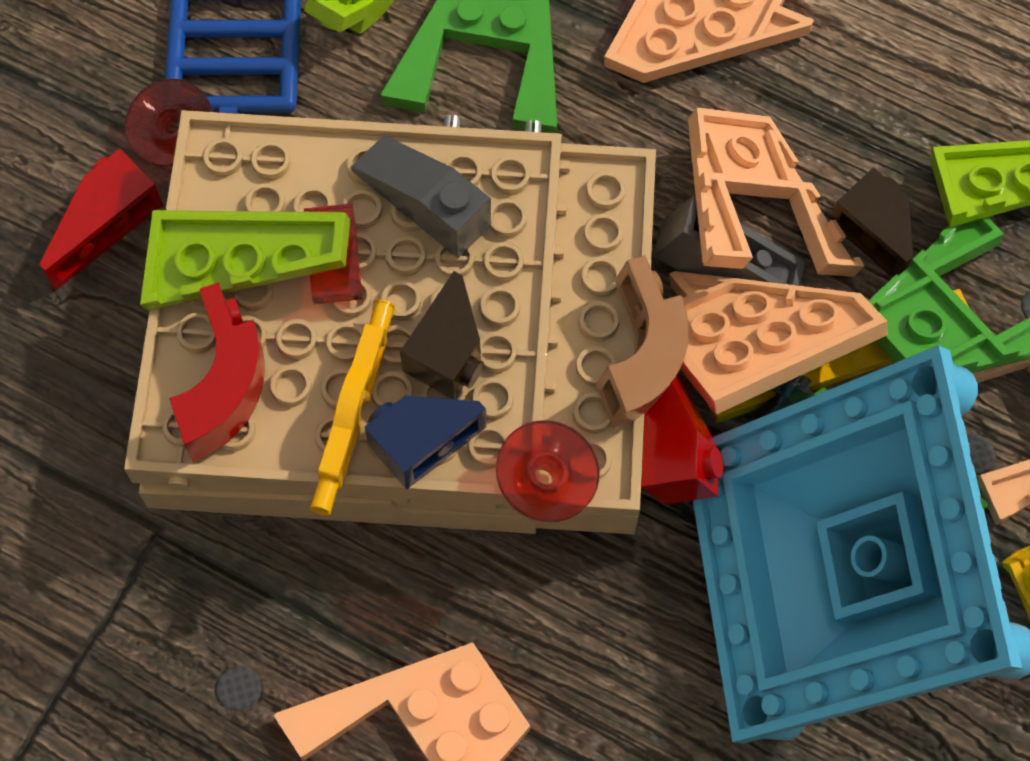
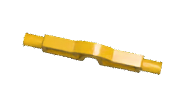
(347, 418)

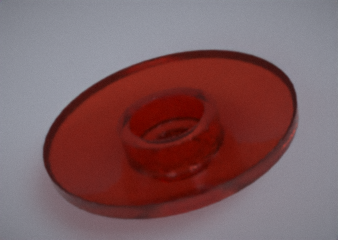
(154, 113)
(560, 453)

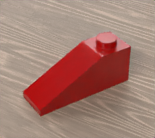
(102, 211)
(678, 449)

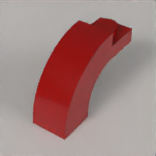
(231, 389)

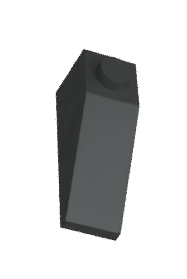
(427, 193)
(680, 248)

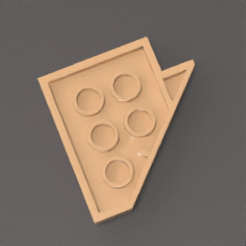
(686, 34)
(765, 333)

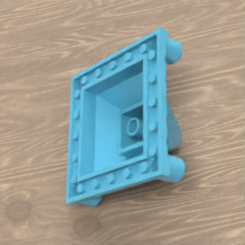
(853, 553)

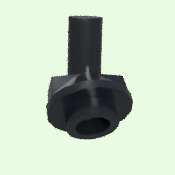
(786, 395)

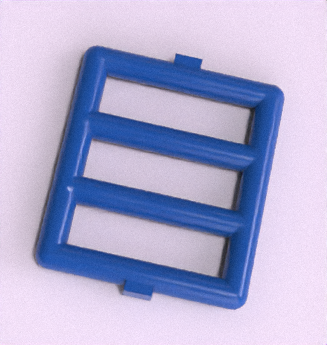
(285, 66)

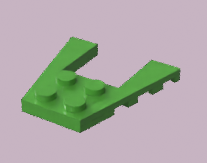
(492, 23)
(929, 313)

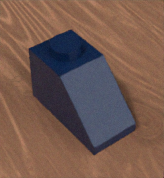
(422, 433)

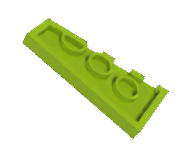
(981, 179)
(237, 250)

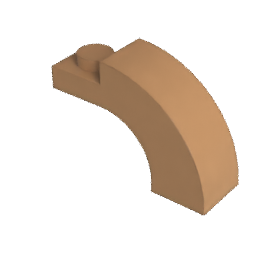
(660, 345)

